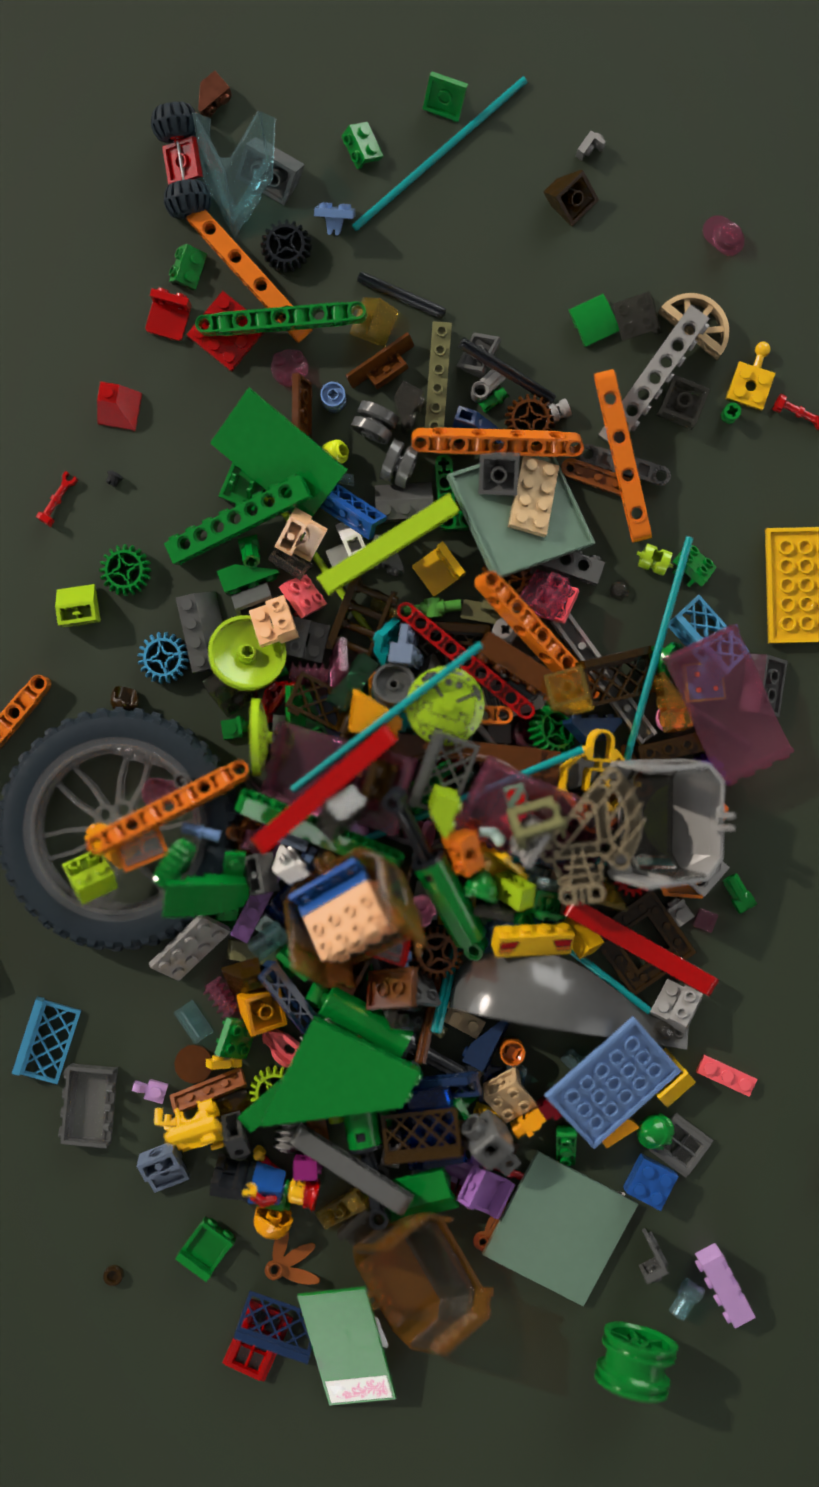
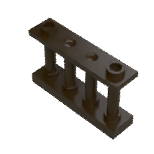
(349, 604)

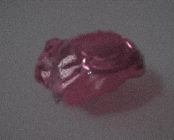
(156, 789)

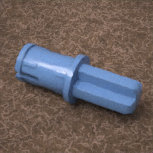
(201, 831)

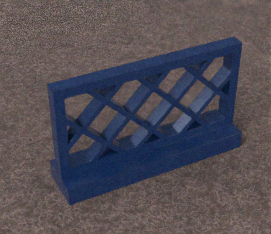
(266, 1341)

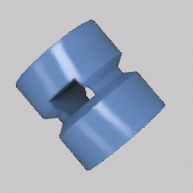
(333, 397)

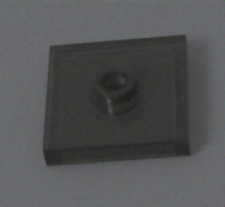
(496, 911)

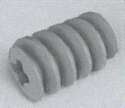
(504, 631)
(285, 1135)

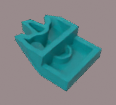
(384, 638)

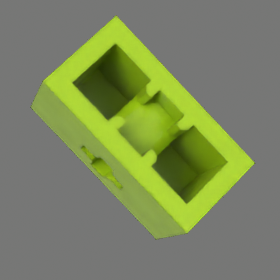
(515, 890)

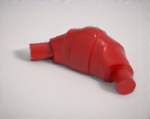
(274, 697)

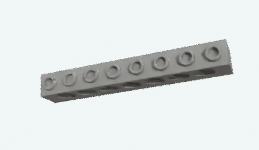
(692, 318)

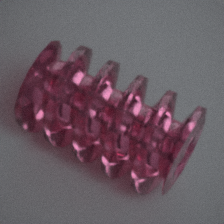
(320, 673)
(221, 998)

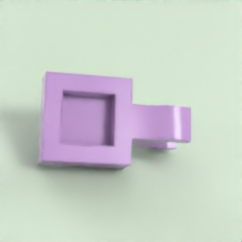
(154, 1090)

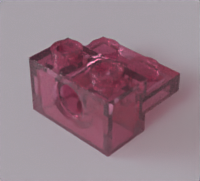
(546, 593)

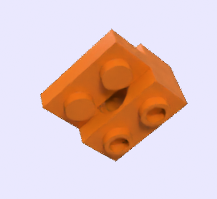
(463, 851)

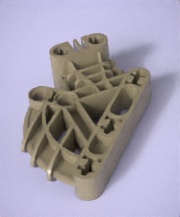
(580, 878)

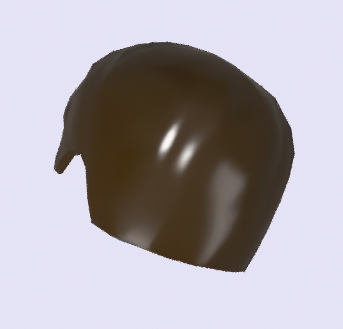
(124, 697)

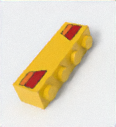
(532, 940)

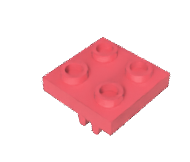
(303, 596)

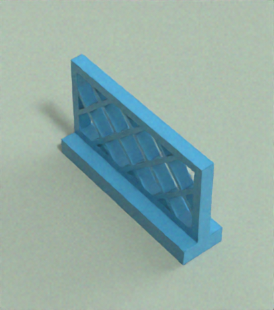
(687, 631)
(30, 1035)

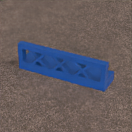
(351, 516)
(330, 887)

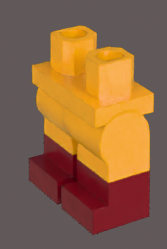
(534, 1118)

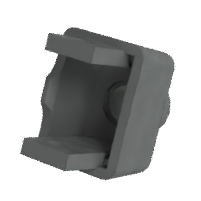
(490, 1130)

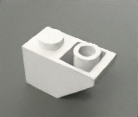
(351, 539)

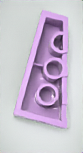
(725, 1286)

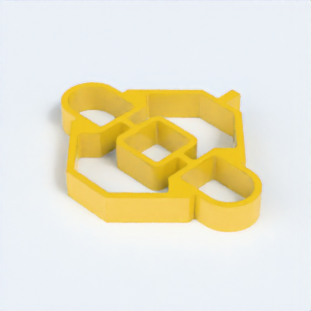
(611, 754)

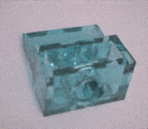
(541, 878)

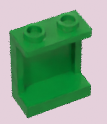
(205, 1248)

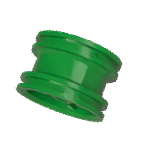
(635, 1361)

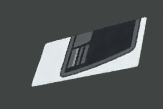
(491, 700)

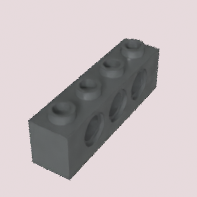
(590, 576)

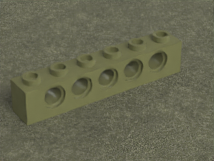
(438, 374)

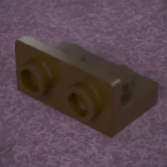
(379, 780)

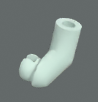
(494, 833)

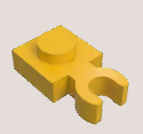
(222, 1063)

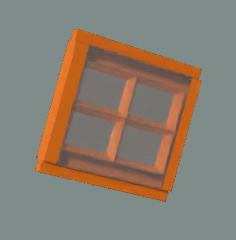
(142, 850)

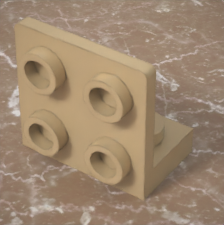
(507, 1095)

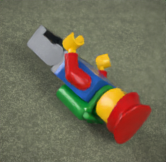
(261, 1183)

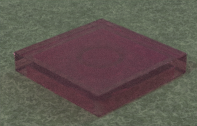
(339, 662)

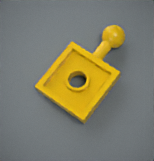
(760, 377)

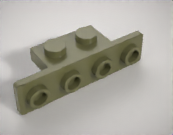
(479, 612)

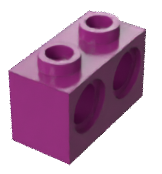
(305, 1167)

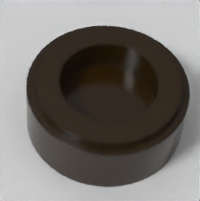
(113, 1275)

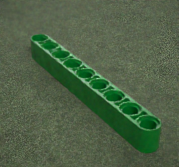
(266, 809)

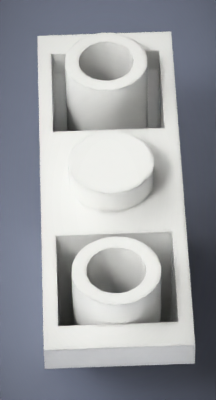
(289, 864)

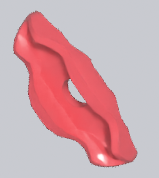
(276, 1042)

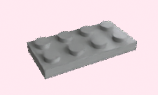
(189, 947)

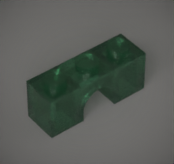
(358, 675)

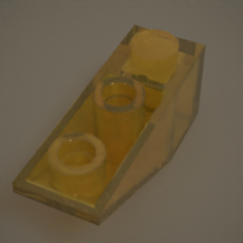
(671, 705)
(343, 1207)

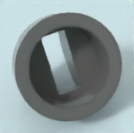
(178, 784)

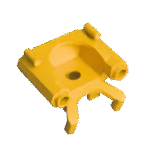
(193, 1133)

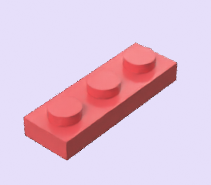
(726, 1075)

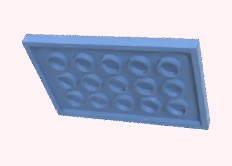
(612, 1082)

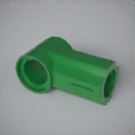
(249, 550)
(741, 897)

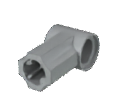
(487, 384)

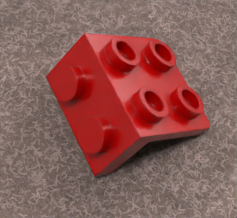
(168, 314)

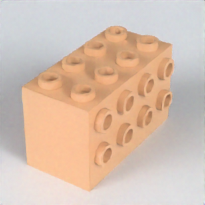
(349, 923)

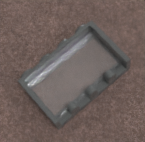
(88, 1105)

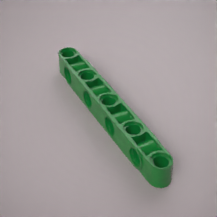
(265, 319)

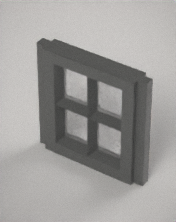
(686, 1147)

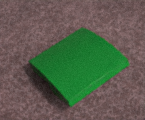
(594, 319)

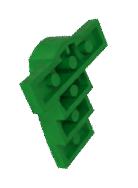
(209, 894)

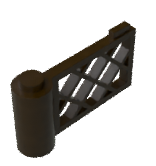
(342, 723)

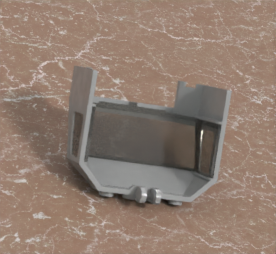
(682, 825)

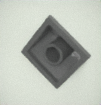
(473, 366)

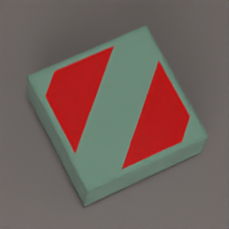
(515, 795)

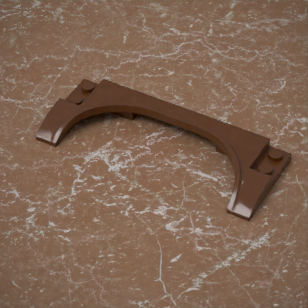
(512, 756)

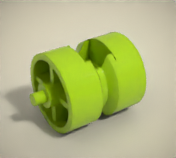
(655, 559)

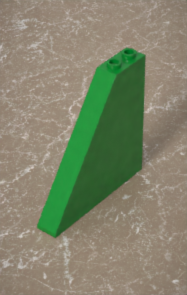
(339, 1077)

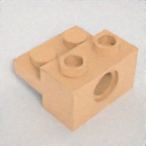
(297, 524)
(281, 618)

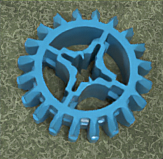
(164, 665)

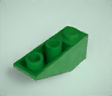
(240, 577)

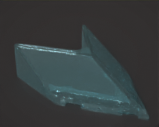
(241, 179)

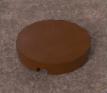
(191, 1063)

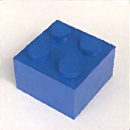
(650, 1181)

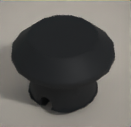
(113, 478)

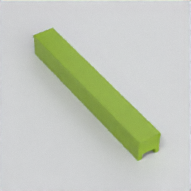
(388, 544)

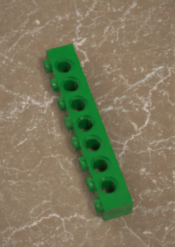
(300, 495)

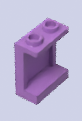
(485, 1191)

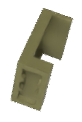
(522, 834)

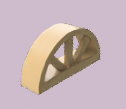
(704, 341)

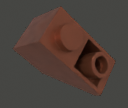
(213, 94)

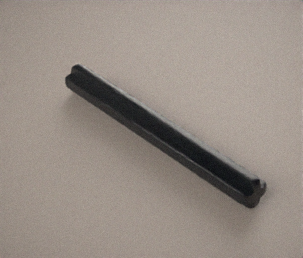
(401, 295)

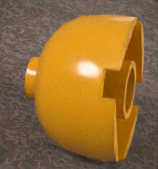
(272, 1223)

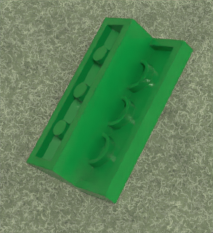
(430, 1192)

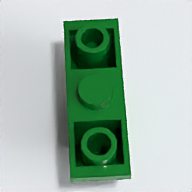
(566, 1144)

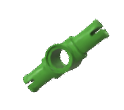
(435, 607)

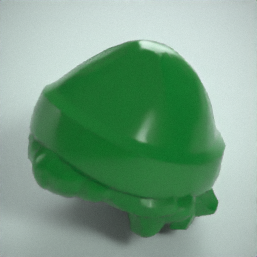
(482, 886)
(655, 1131)

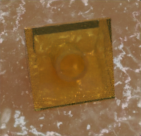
(378, 322)

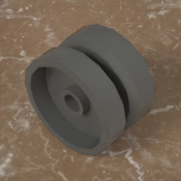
(374, 422)
(398, 463)
(391, 684)

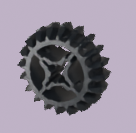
(293, 233)

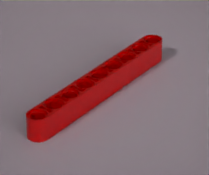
(446, 639)
(324, 789)
(642, 947)

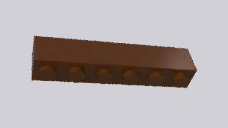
(515, 664)

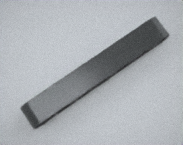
(351, 1169)

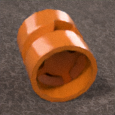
(512, 1051)

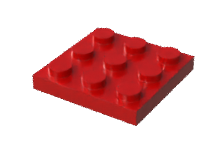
(225, 349)

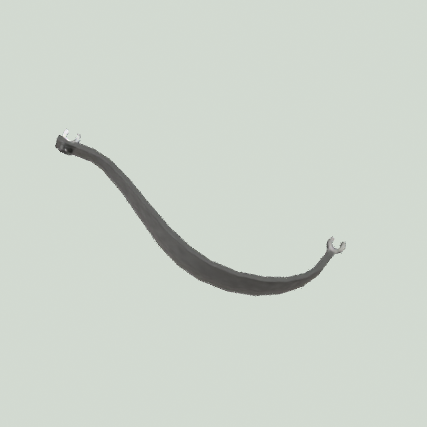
(549, 995)

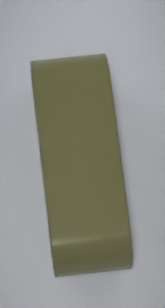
(239, 951)

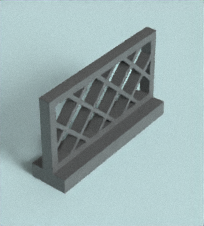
(429, 763)

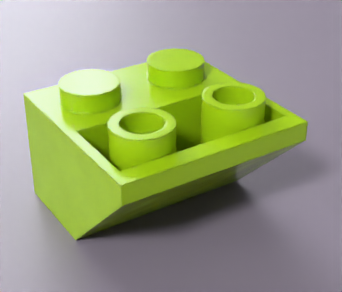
(77, 606)
(443, 807)
(90, 877)

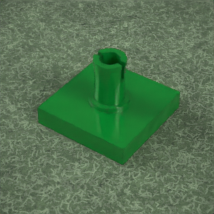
(445, 96)

